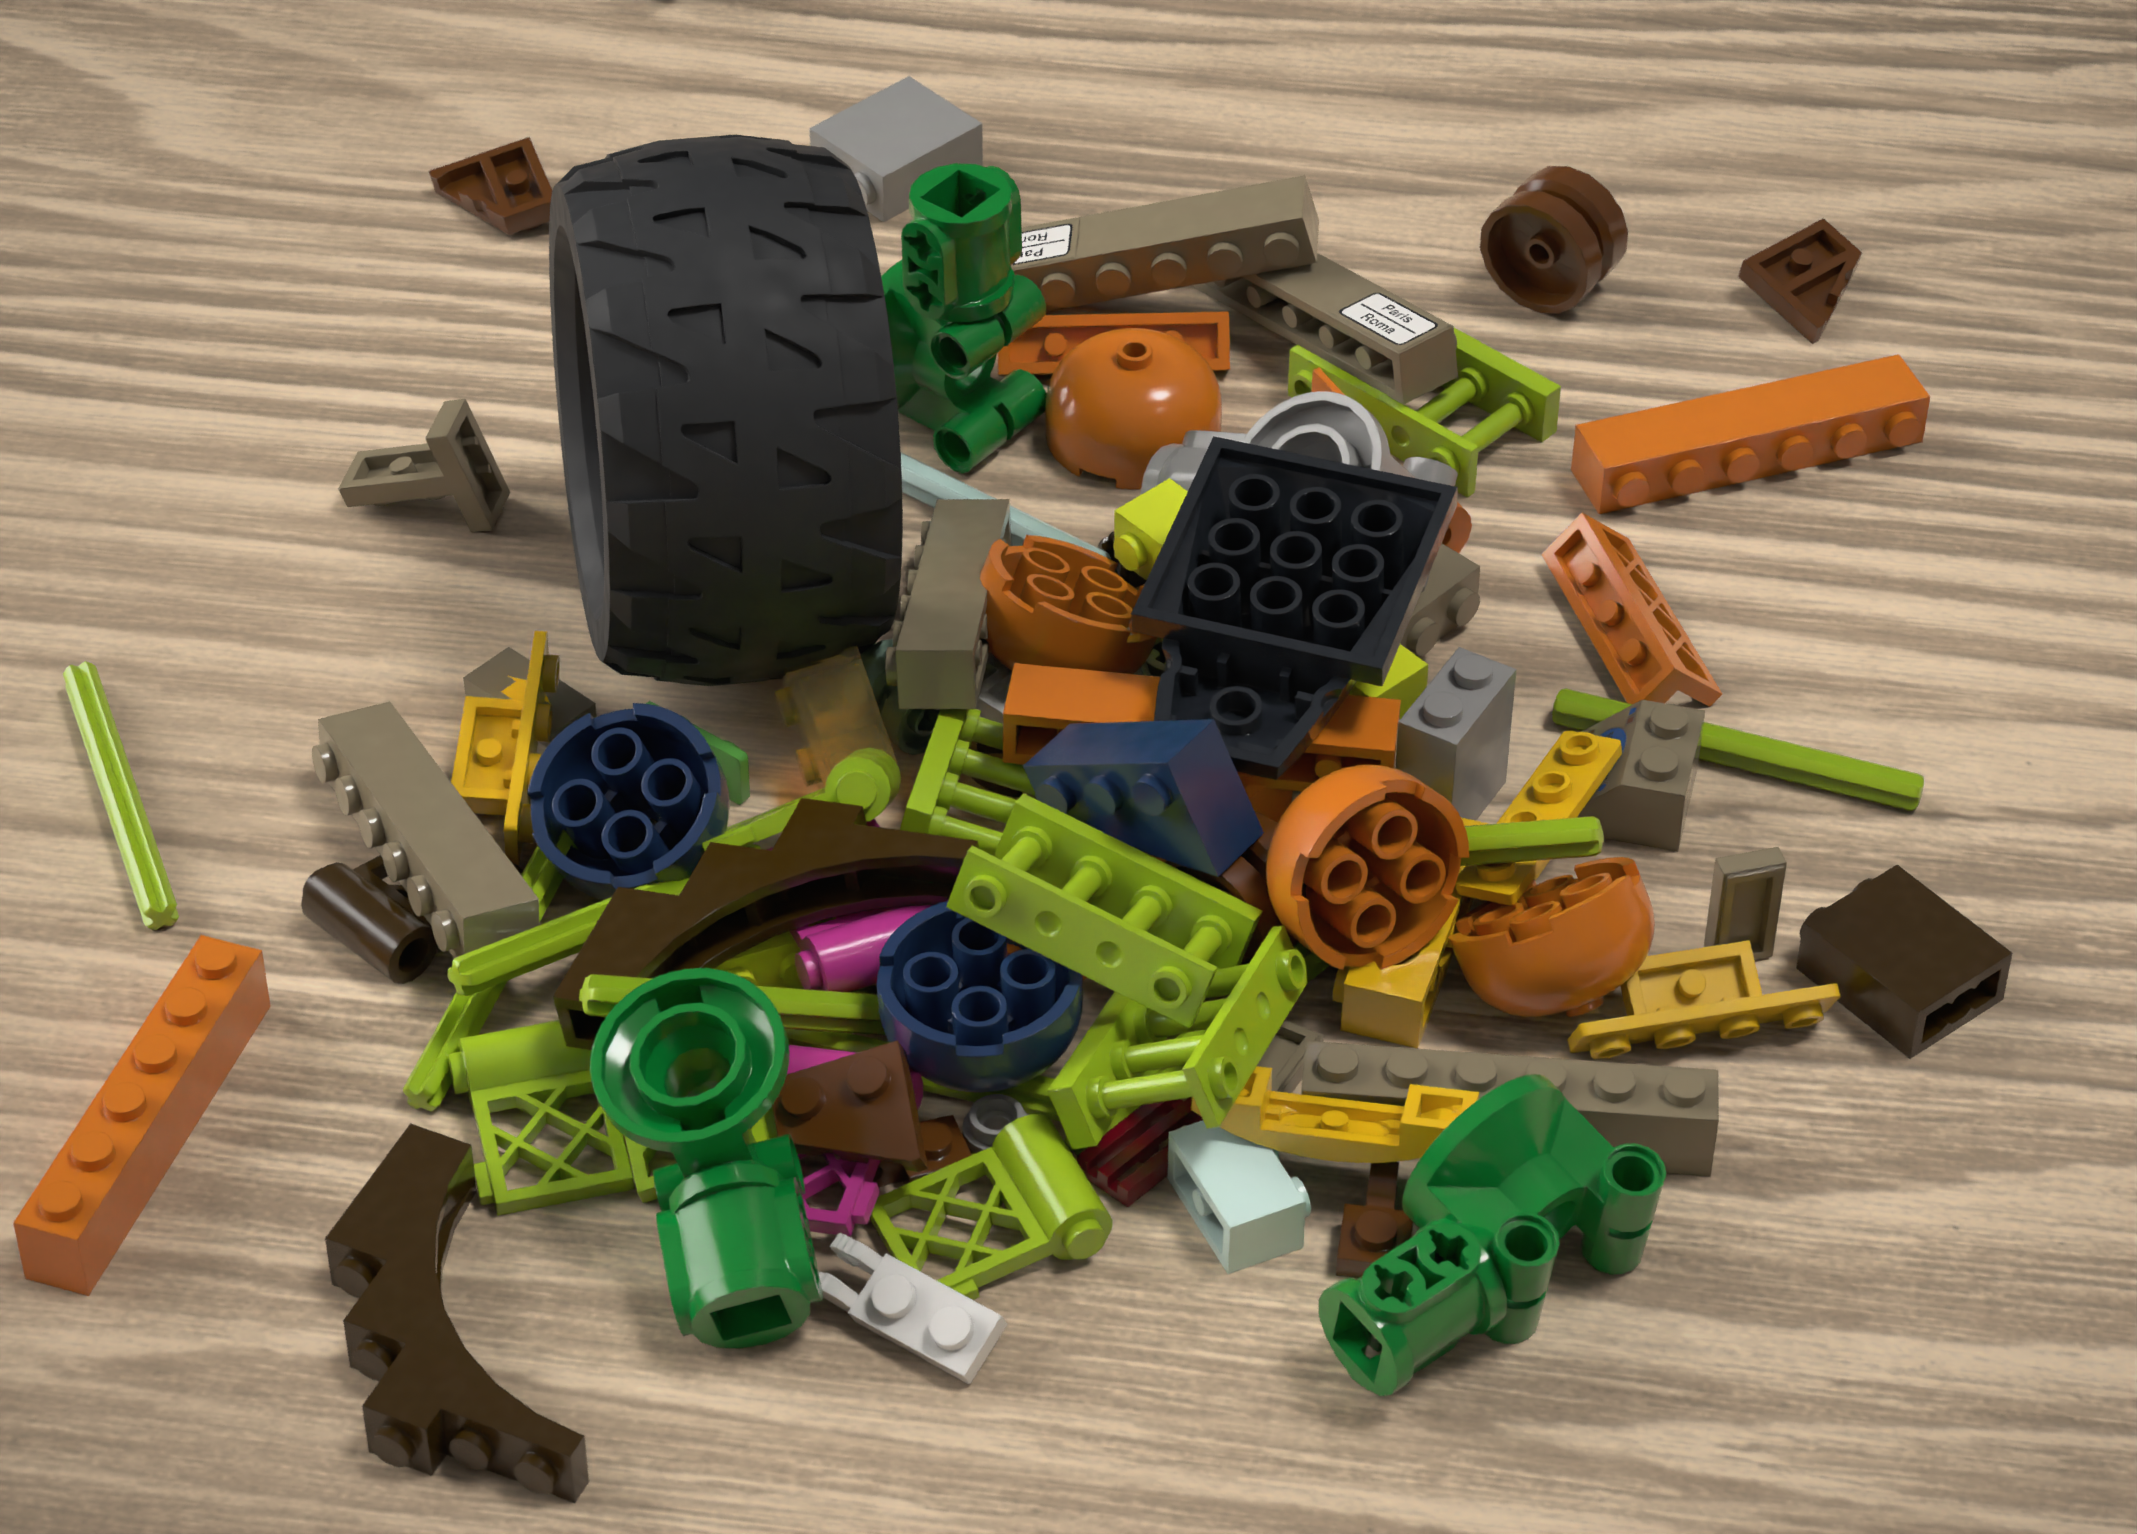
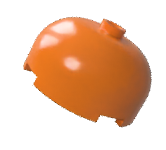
(1126, 399)
(1060, 608)
(1374, 862)
(1559, 942)

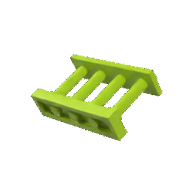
(1485, 378)
(941, 768)
(1104, 909)
(1131, 1039)

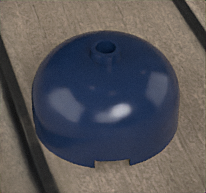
(643, 796)
(970, 1008)

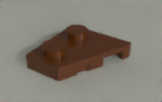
(499, 186)
(1804, 276)
(854, 1109)

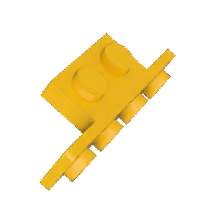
(500, 748)
(1554, 791)
(1696, 994)

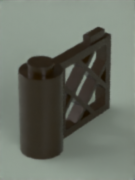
(371, 918)

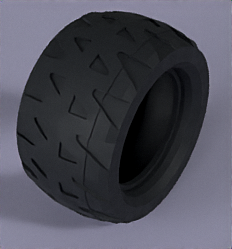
(725, 408)

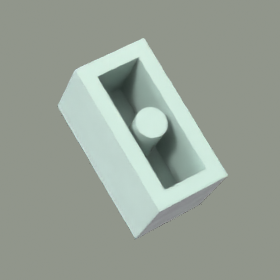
(1237, 1195)

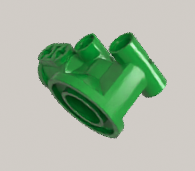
(957, 307)
(689, 1074)
(1490, 1225)

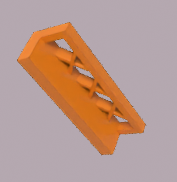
(1054, 336)
(1627, 615)

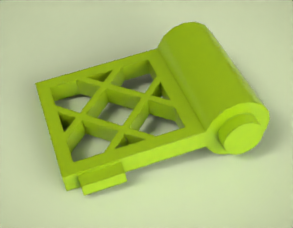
(861, 779)
(522, 1072)
(1043, 1198)

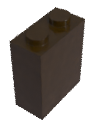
(1903, 960)

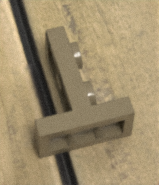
(449, 464)

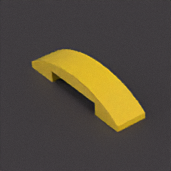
(1340, 1127)

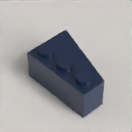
(1152, 787)

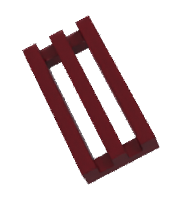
(1132, 1142)

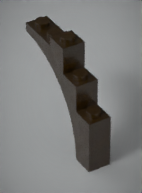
(742, 896)
(429, 1387)

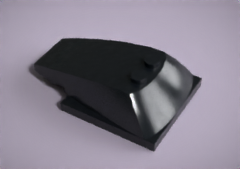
(1285, 593)

